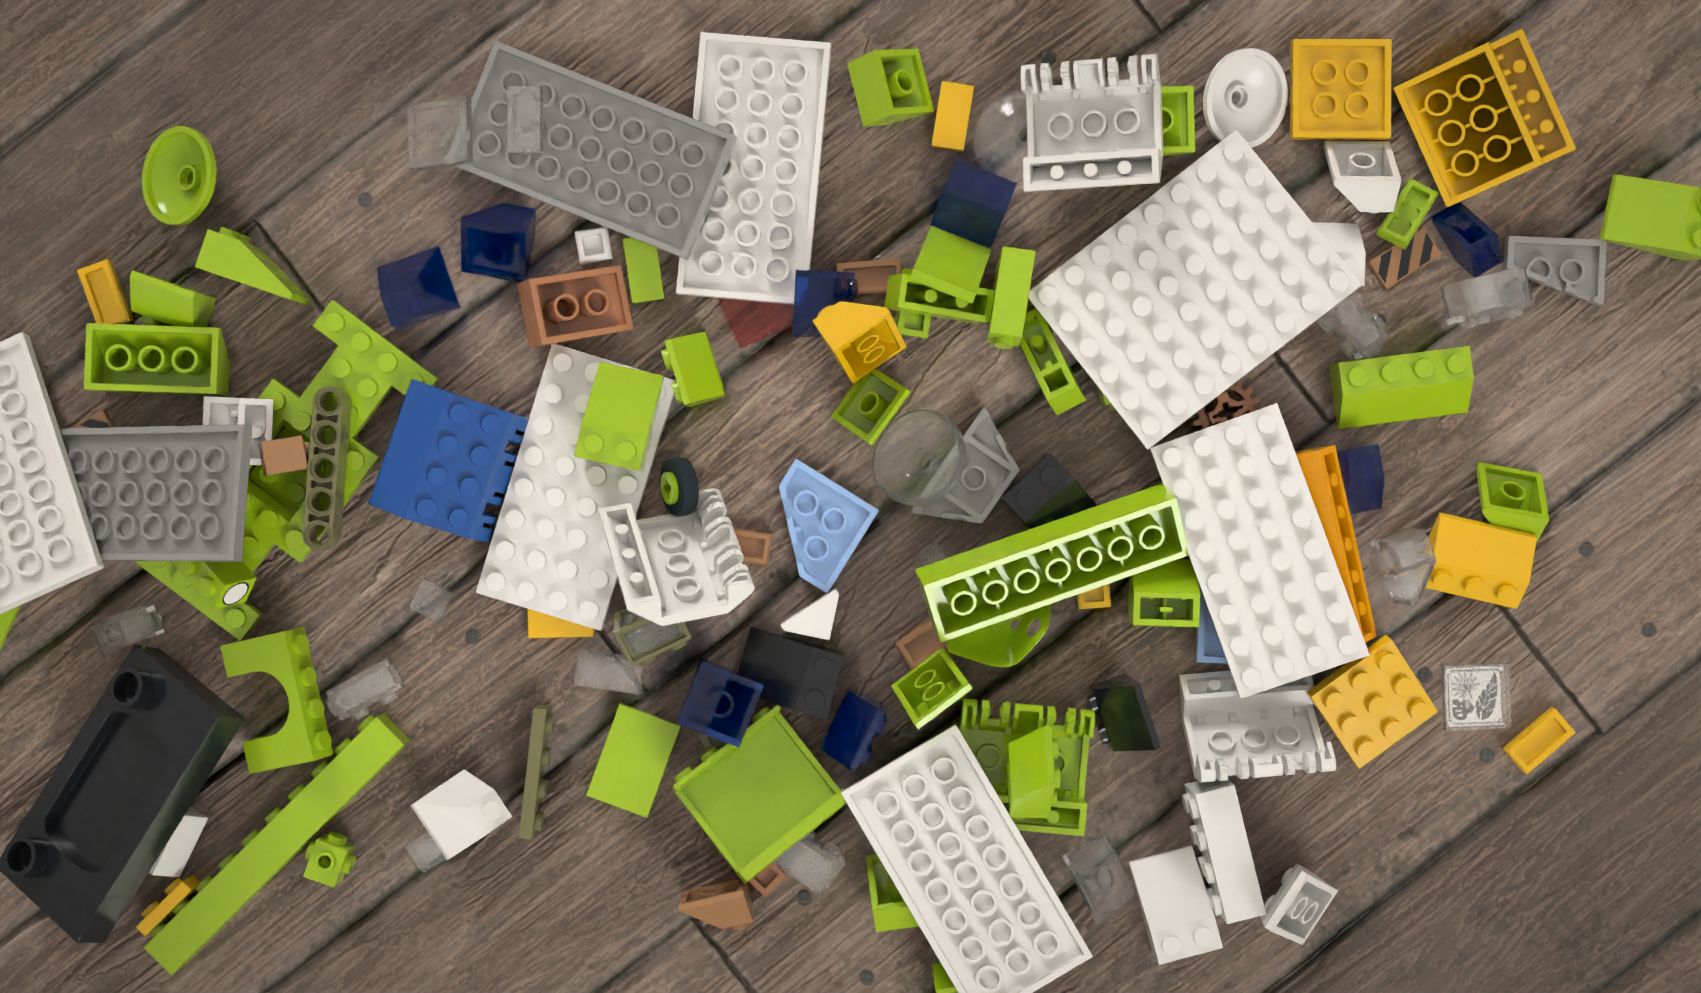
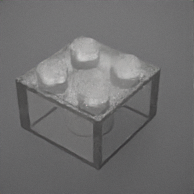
(1493, 295)

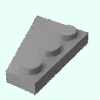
(1561, 264)

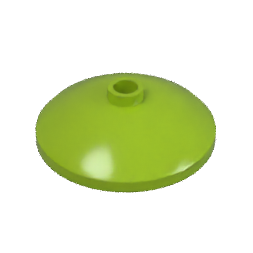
(179, 175)

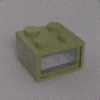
(644, 639)

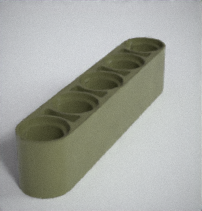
(319, 452)

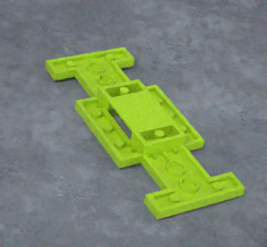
(275, 504)

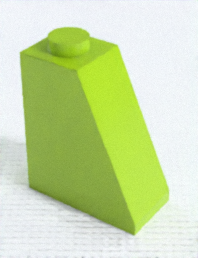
(1011, 297)

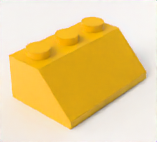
(859, 336)
(1481, 560)

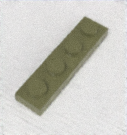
(535, 786)

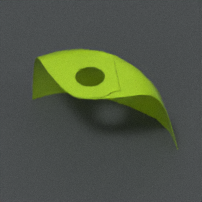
(999, 643)

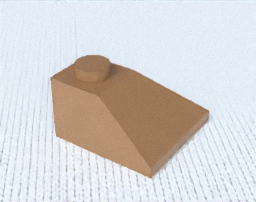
(720, 904)

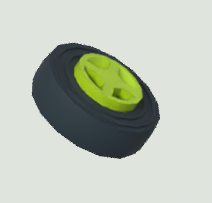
(679, 486)

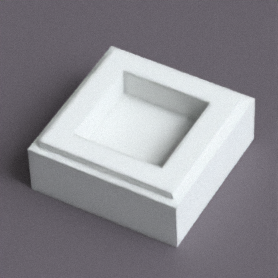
(593, 245)

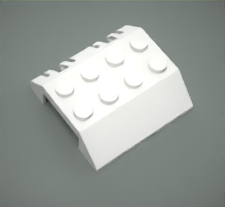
(1093, 126)
(678, 564)
(1253, 734)

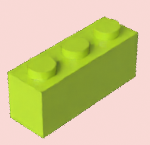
(920, 299)

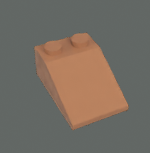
(574, 306)

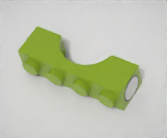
(219, 582)

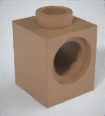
(283, 455)

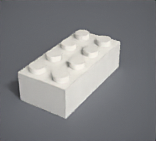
(1224, 850)

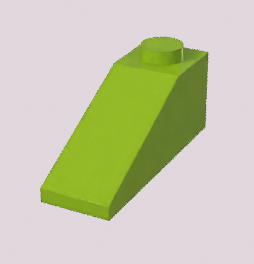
(1049, 364)

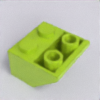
(693, 368)
(1165, 596)
(1033, 774)

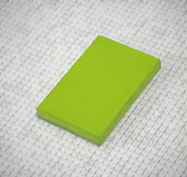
(951, 264)
(633, 760)

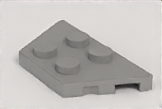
(984, 477)

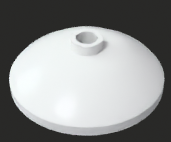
(1257, 92)

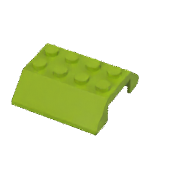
(989, 743)

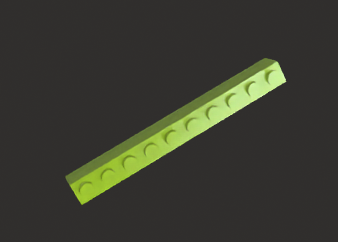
(277, 843)

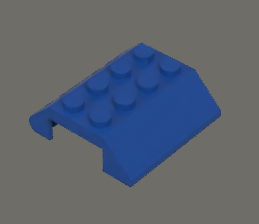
(447, 461)

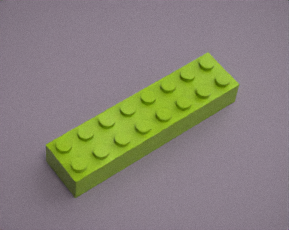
(1052, 562)

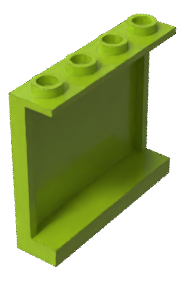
(759, 795)

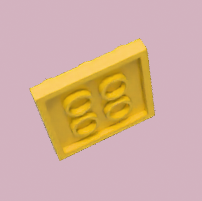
(1340, 89)
(1372, 702)

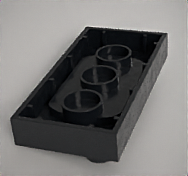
(119, 794)

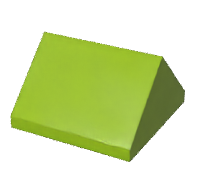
(870, 405)

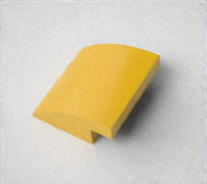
(1484, 117)

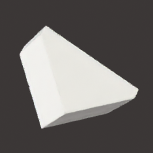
(815, 619)

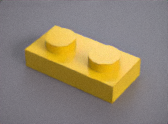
(159, 912)

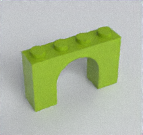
(289, 660)

